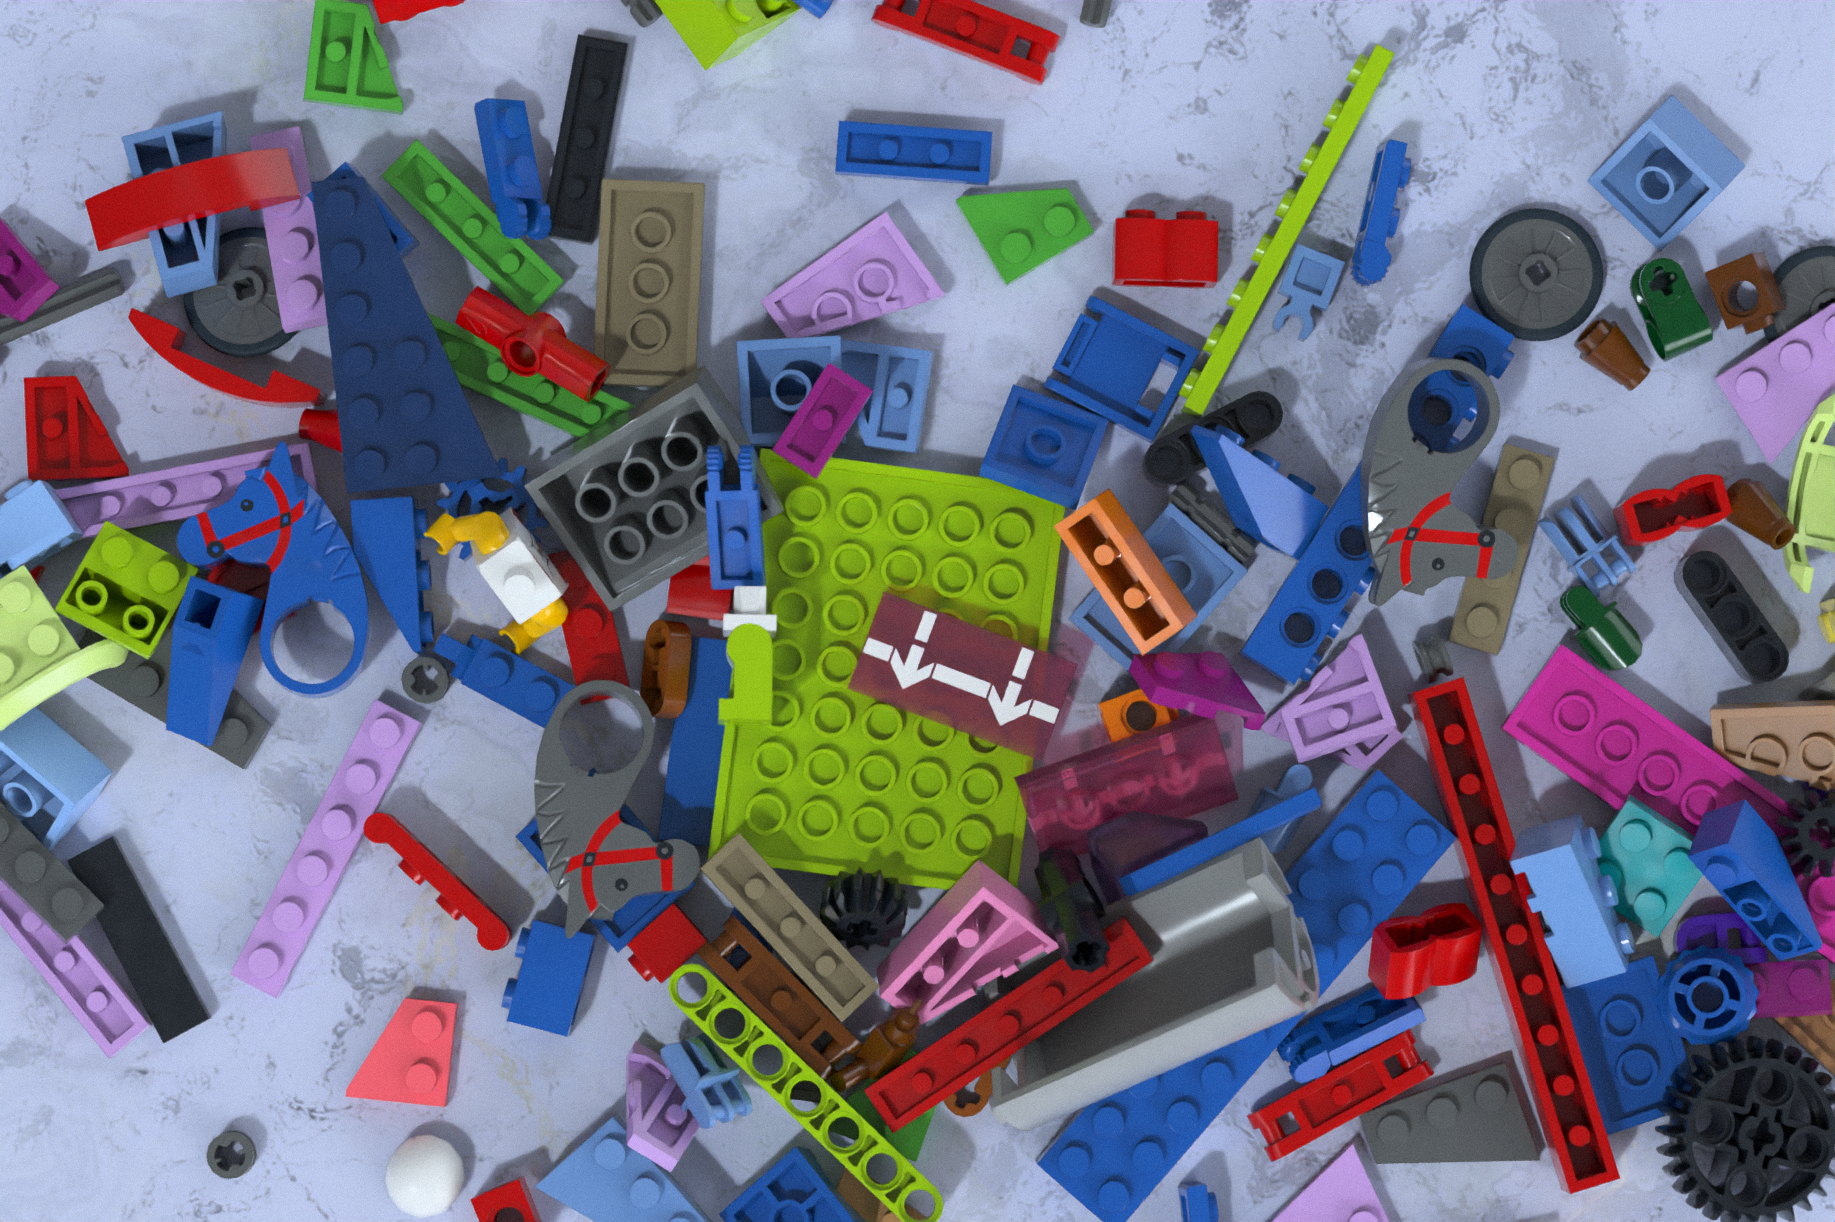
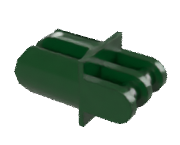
(1601, 629)

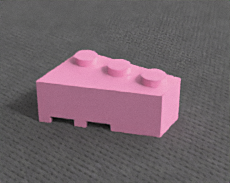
(964, 942)

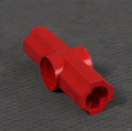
(533, 344)

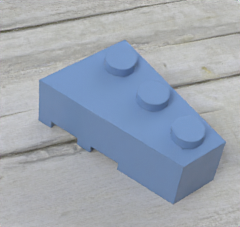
(190, 250)
(1573, 900)
(619, 1184)

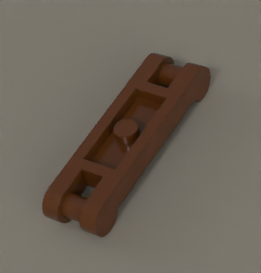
(779, 998)

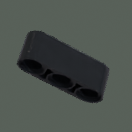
(1185, 446)
(1754, 628)

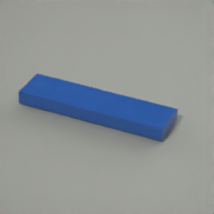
(696, 747)
(1220, 842)

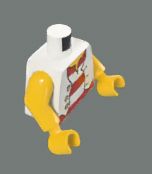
(512, 567)

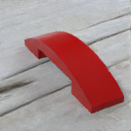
(191, 193)
(279, 392)

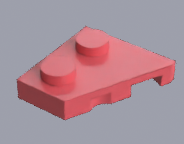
(411, 1056)

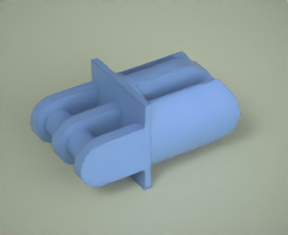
(1586, 545)
(1293, 781)
(706, 1081)

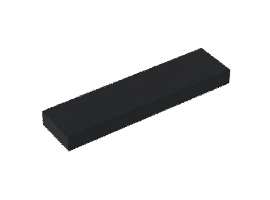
(585, 137)
(140, 940)

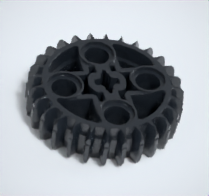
(1750, 1110)

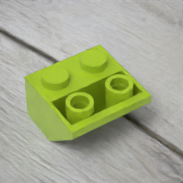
(724, 28)
(127, 590)

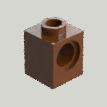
(1725, 284)

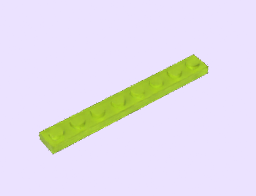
(1294, 211)

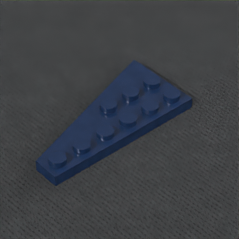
(392, 378)

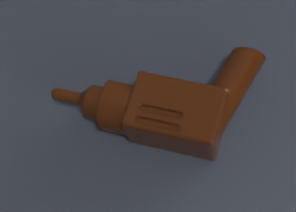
(882, 1049)

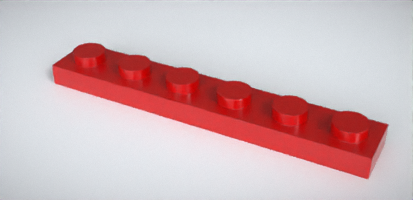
(1003, 1029)

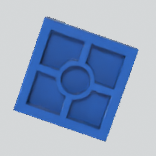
(792, 1193)

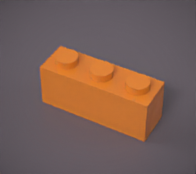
(1125, 571)

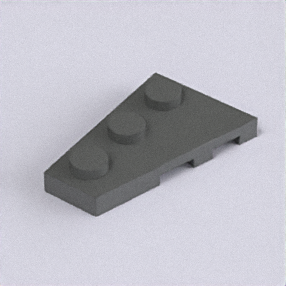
(1453, 1122)

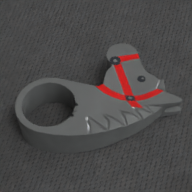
(1406, 490)
(585, 845)

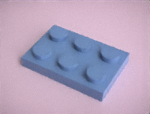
(1196, 566)

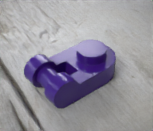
(1712, 932)

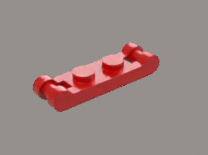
(974, 33)
(423, 865)
(1340, 1095)

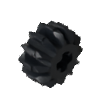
(1798, 833)
(864, 908)

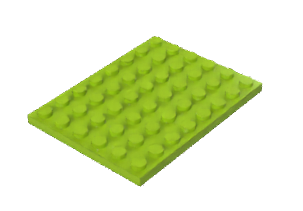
(846, 775)

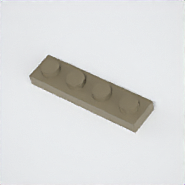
(1512, 507)
(789, 927)

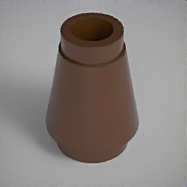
(1611, 352)
(1758, 513)

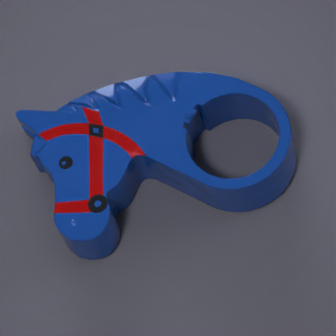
(289, 529)

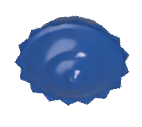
(1707, 996)

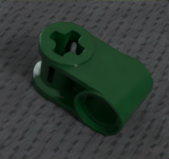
(1672, 314)

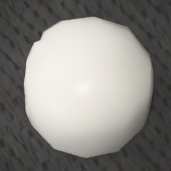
(424, 1176)

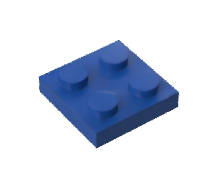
(1044, 447)

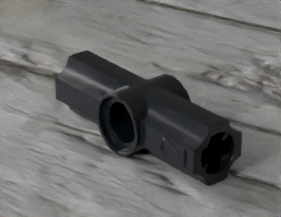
(1071, 909)

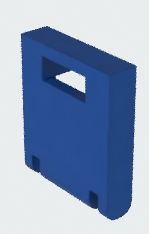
(1113, 364)

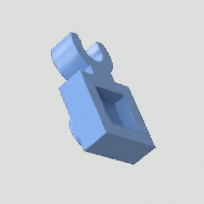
(1308, 284)

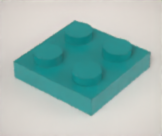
(1647, 864)

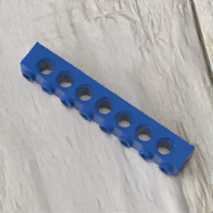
(1268, 646)

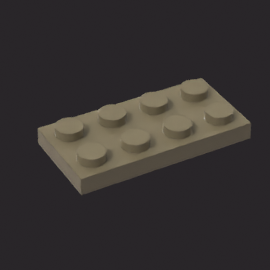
(649, 281)

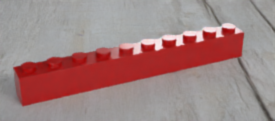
(1513, 937)

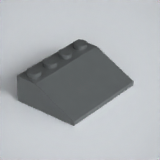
(636, 487)

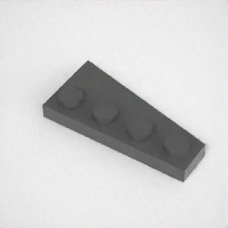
(147, 687)

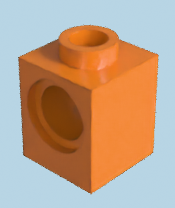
(1114, 714)

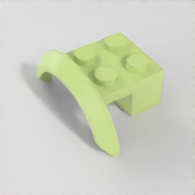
(1811, 496)
(38, 650)

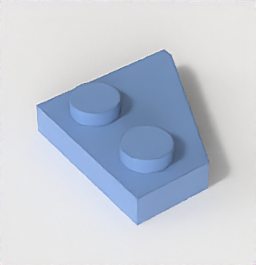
(899, 397)

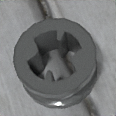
(1432, 657)
(409, 680)
(225, 1140)

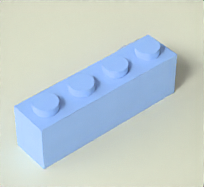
(33, 526)
(47, 776)

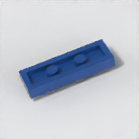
(913, 153)

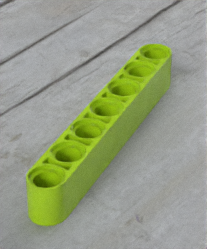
(781, 1083)

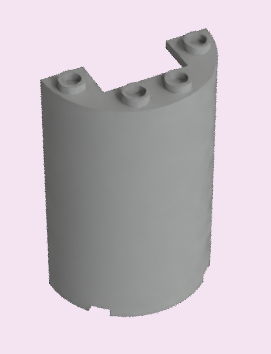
(1221, 970)

